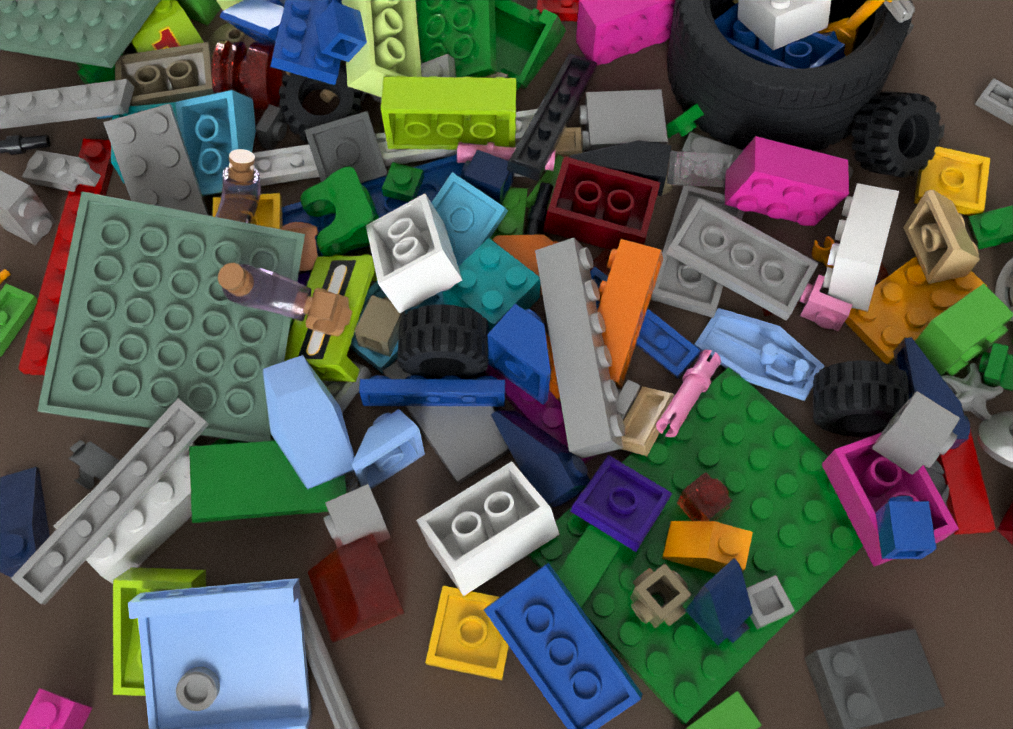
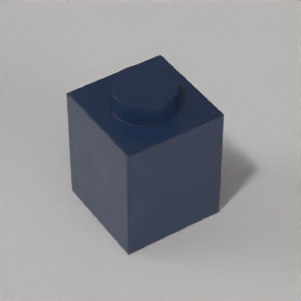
(488, 175)

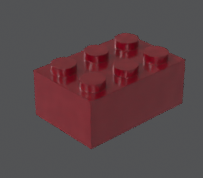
(600, 205)

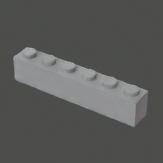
(579, 349)

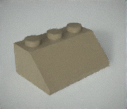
(167, 74)

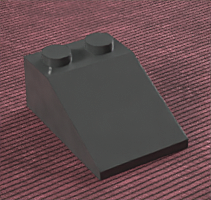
(873, 680)

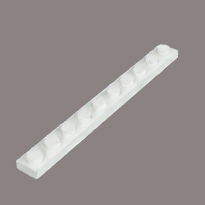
(298, 162)

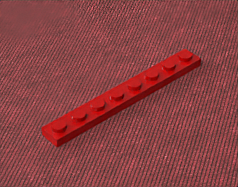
(40, 333)

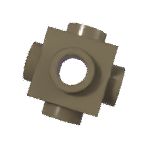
(665, 584)

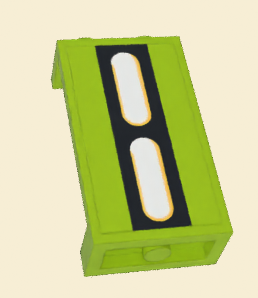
(327, 353)

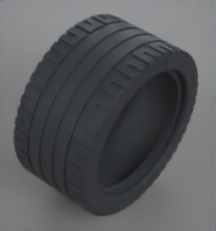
(773, 102)

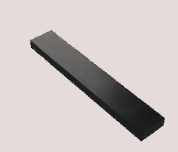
(552, 117)

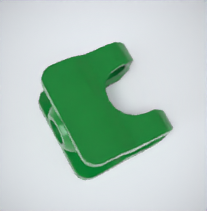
(353, 207)

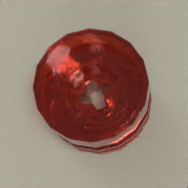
(247, 72)

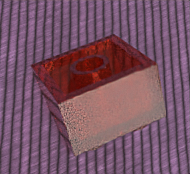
(354, 588)

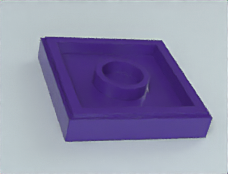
(621, 503)

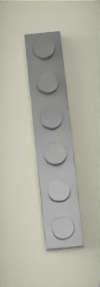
(65, 103)
(109, 502)

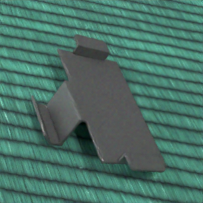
(92, 462)

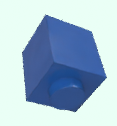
(340, 31)
(905, 529)

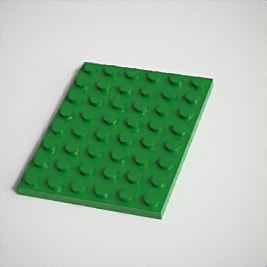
(775, 493)

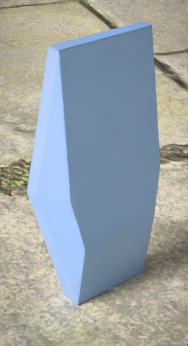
(760, 353)
(307, 422)

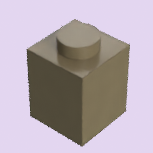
(379, 326)

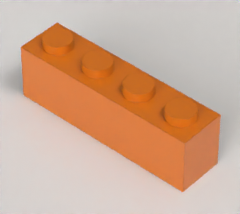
(626, 300)

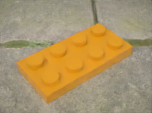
(905, 306)

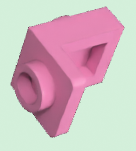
(822, 308)

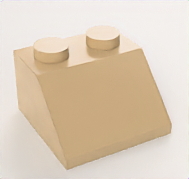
(940, 239)

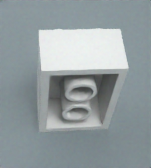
(861, 245)
(412, 254)
(488, 527)

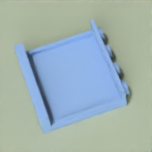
(243, 635)

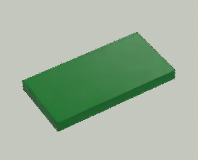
(251, 483)

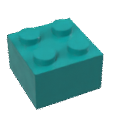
(493, 283)

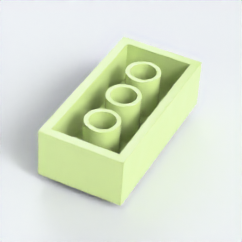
(390, 46)

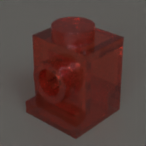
(705, 499)

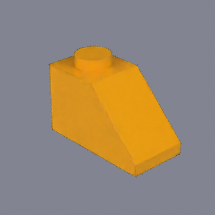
(706, 544)

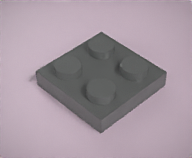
(346, 144)

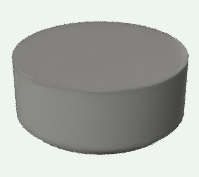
(197, 688)

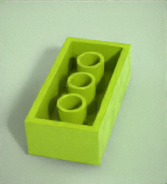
(448, 111)

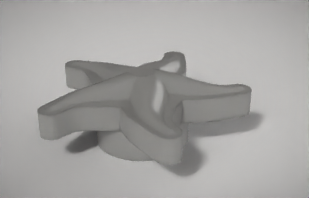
(972, 392)

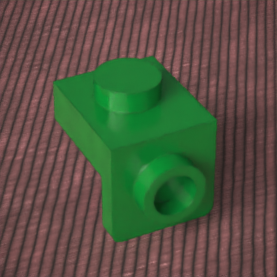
(998, 367)

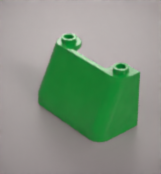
(524, 40)

